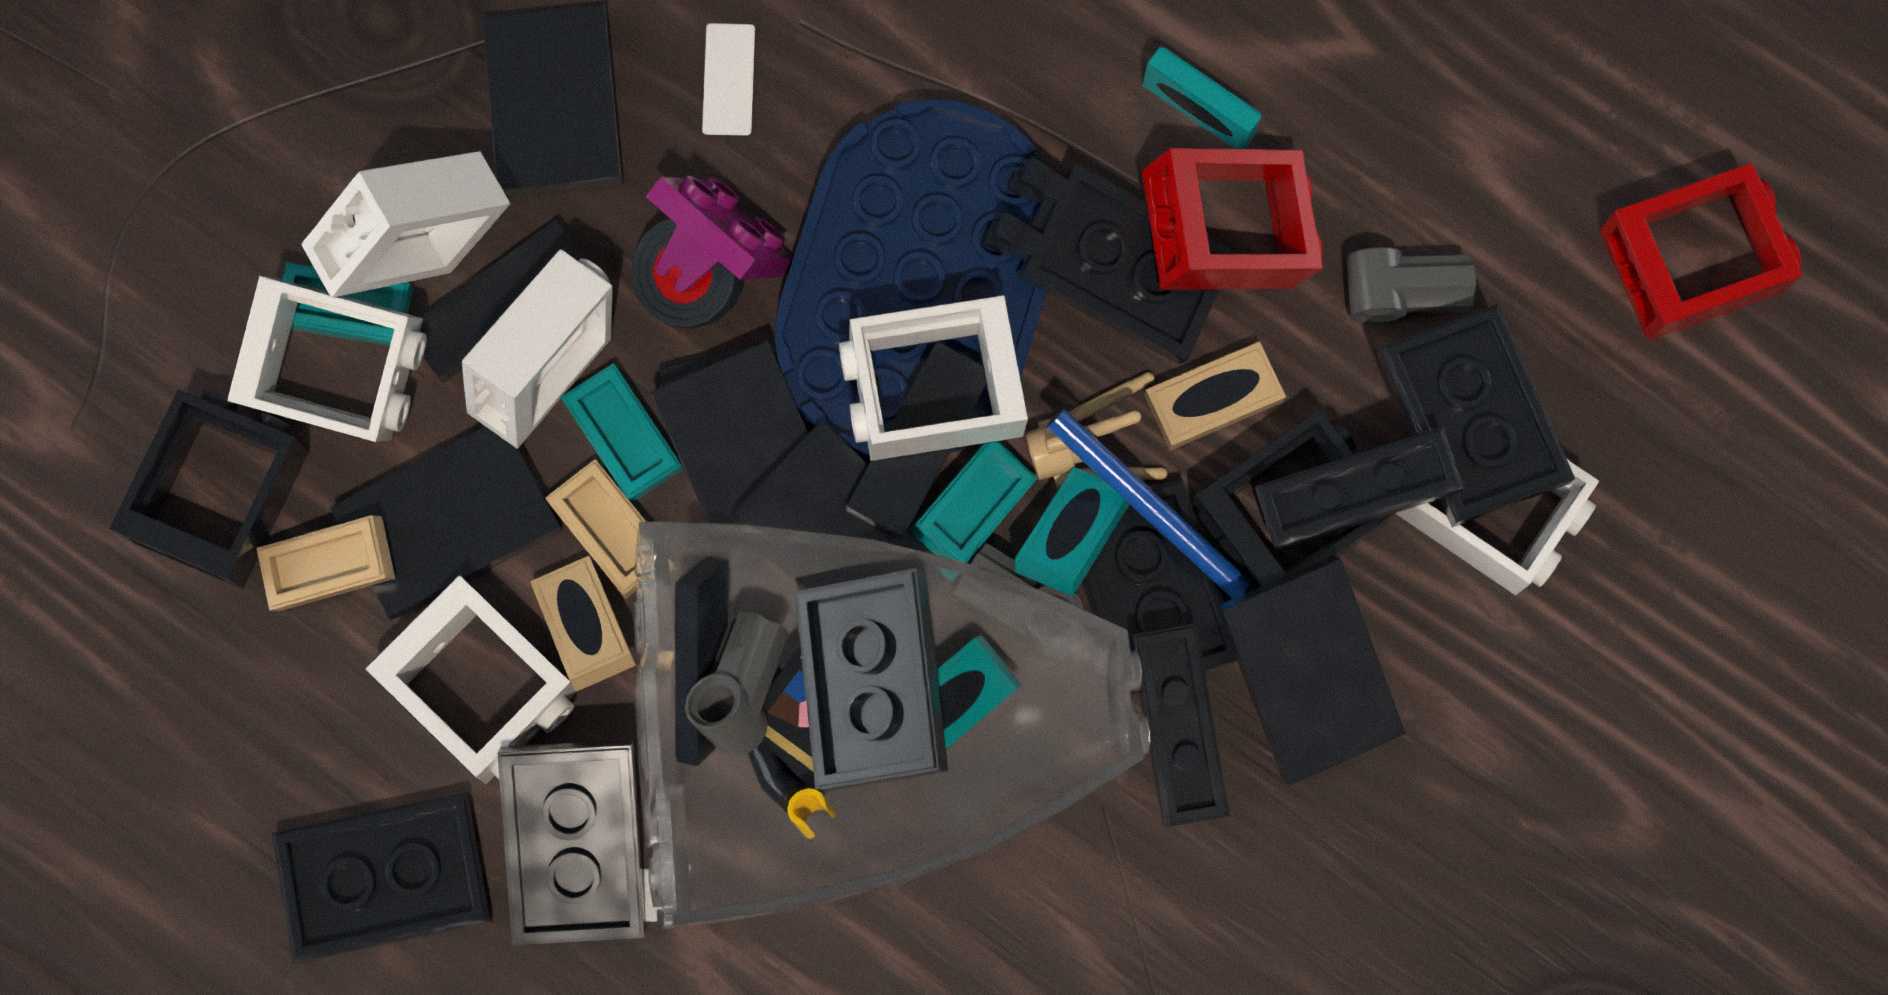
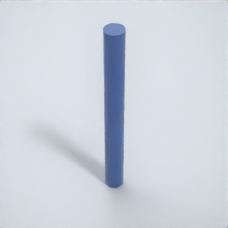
(1148, 503)

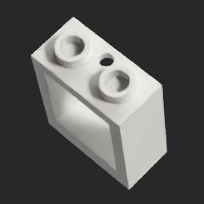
(407, 223)
(978, 317)
(265, 347)
(538, 347)
(1539, 558)
(429, 635)

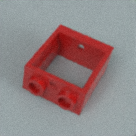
(1180, 225)
(1648, 278)

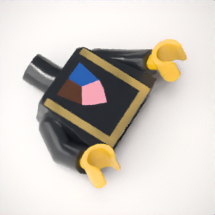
(785, 755)

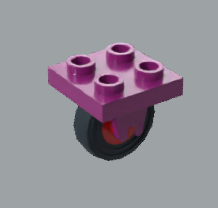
(697, 260)

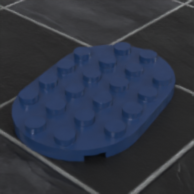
(899, 232)

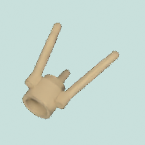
(1056, 460)

